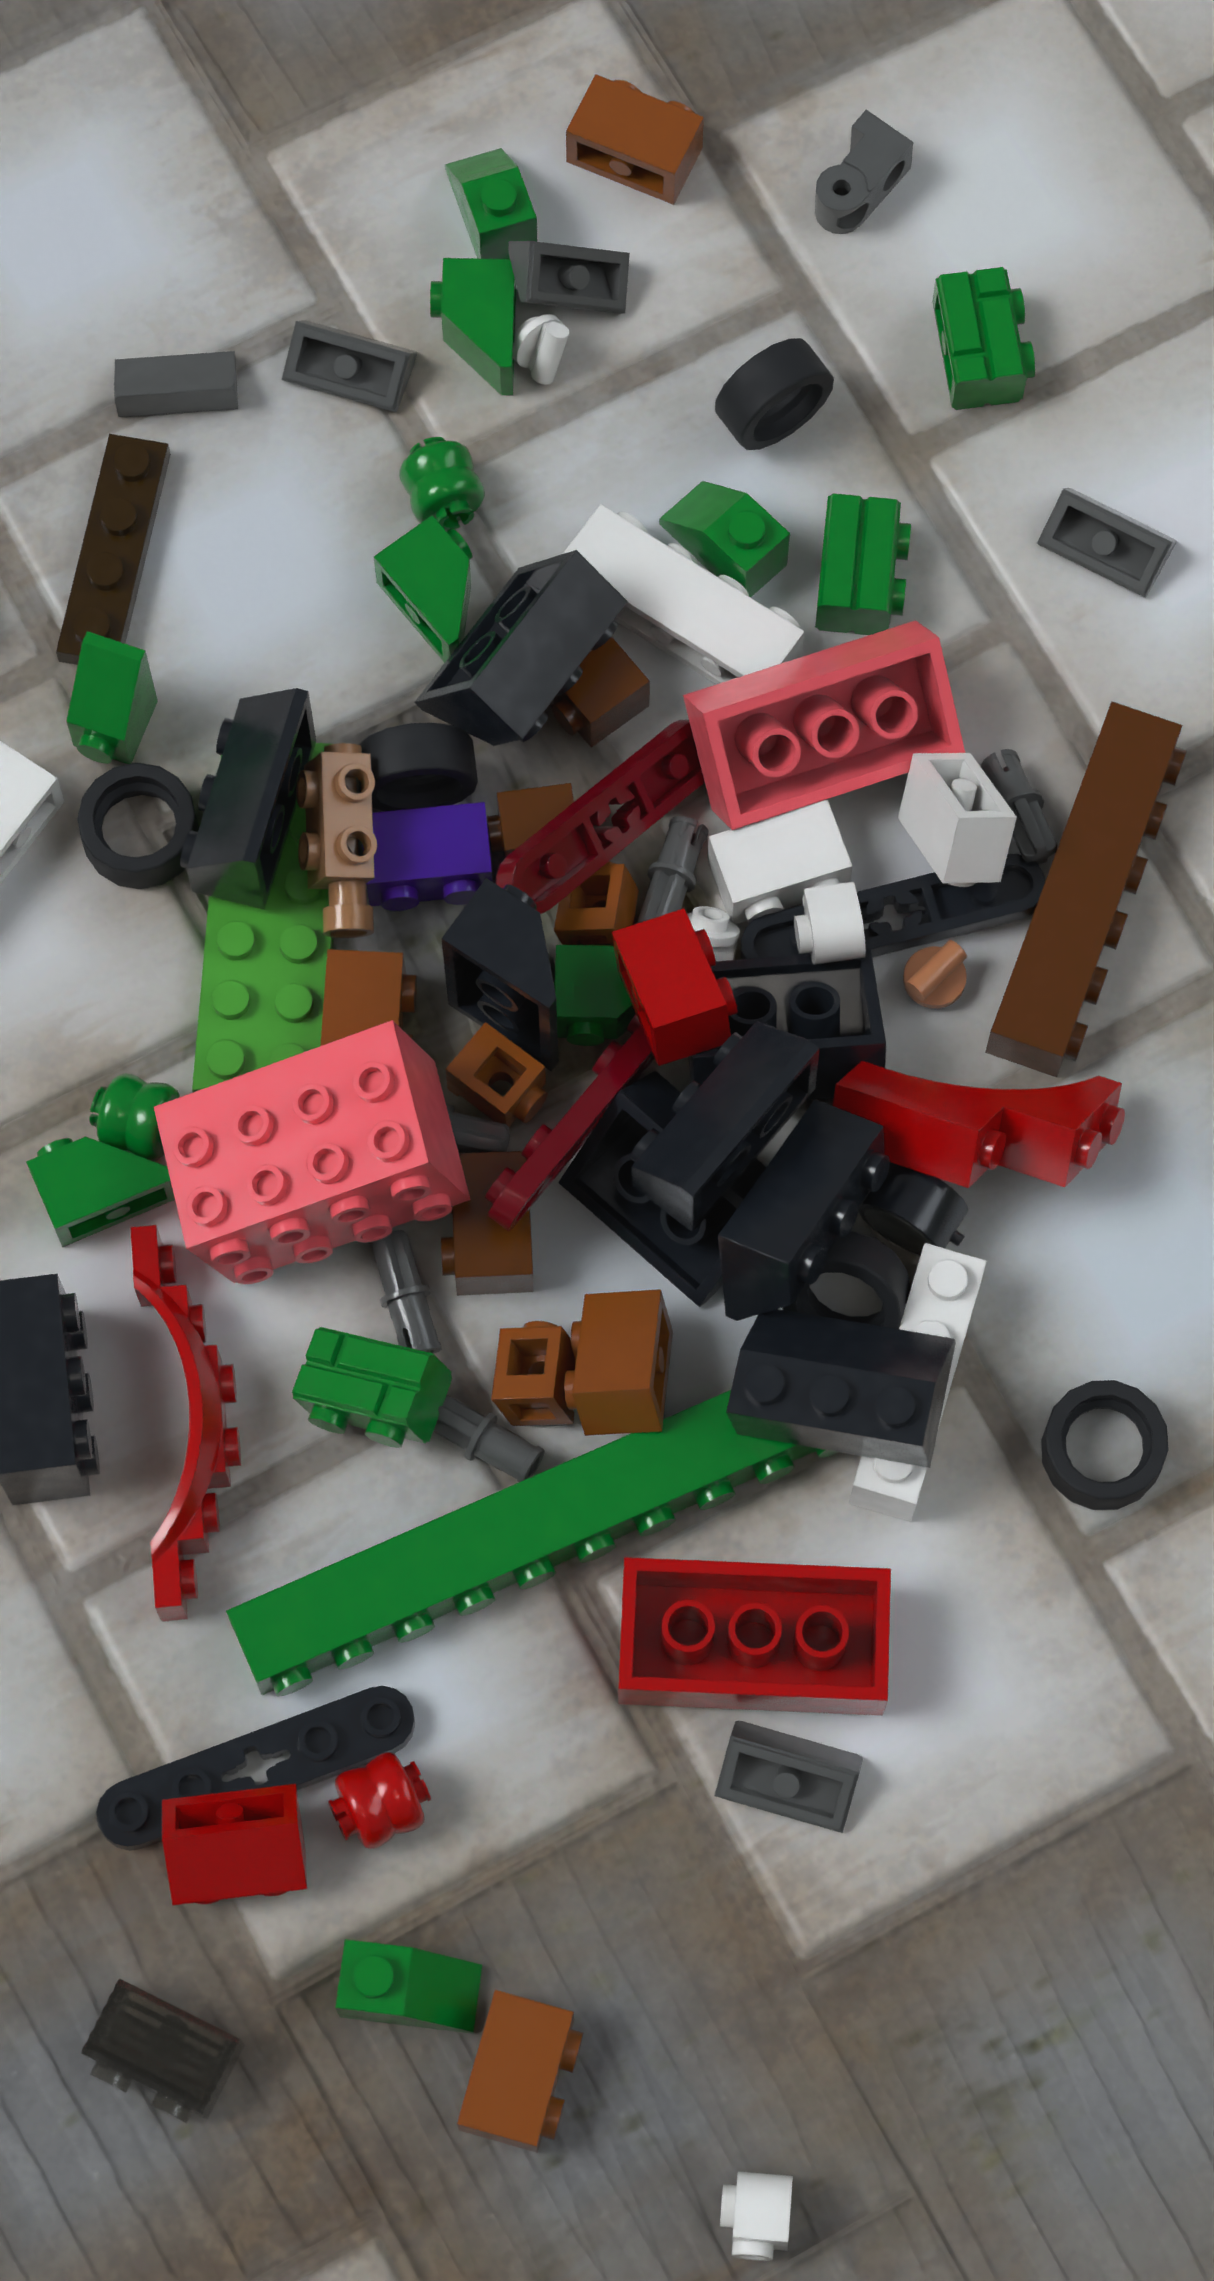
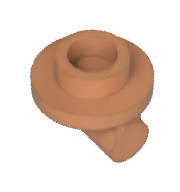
(936, 975)

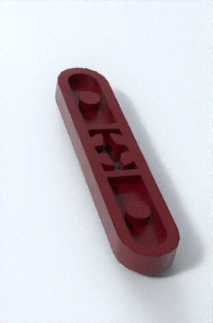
(571, 849)
(551, 1149)

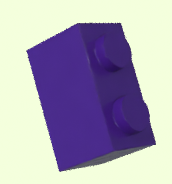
(429, 855)

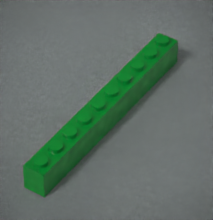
(502, 1542)

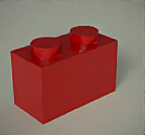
(673, 986)
(234, 1844)

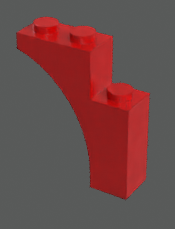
(968, 1129)

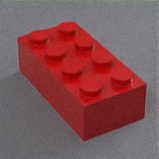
(755, 1636)

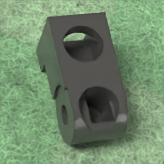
(865, 177)

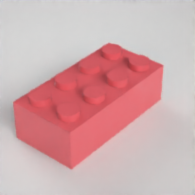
(823, 724)

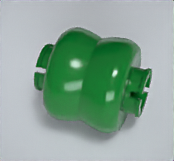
(442, 482)
(128, 1115)

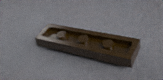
(114, 543)

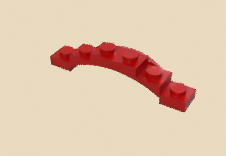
(211, 1444)

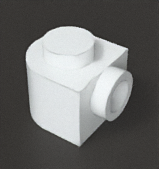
(830, 924)
(758, 2214)

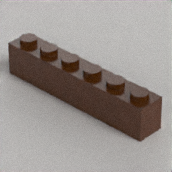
(1084, 889)

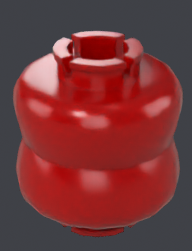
(379, 1800)

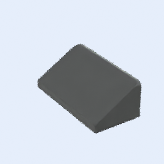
(570, 276)
(348, 365)
(175, 384)
(1106, 541)
(789, 1776)

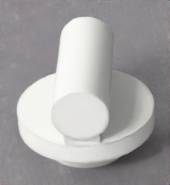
(540, 346)
(720, 930)

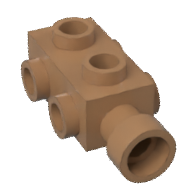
(333, 825)

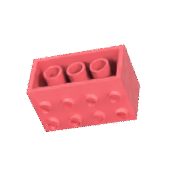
(311, 1154)

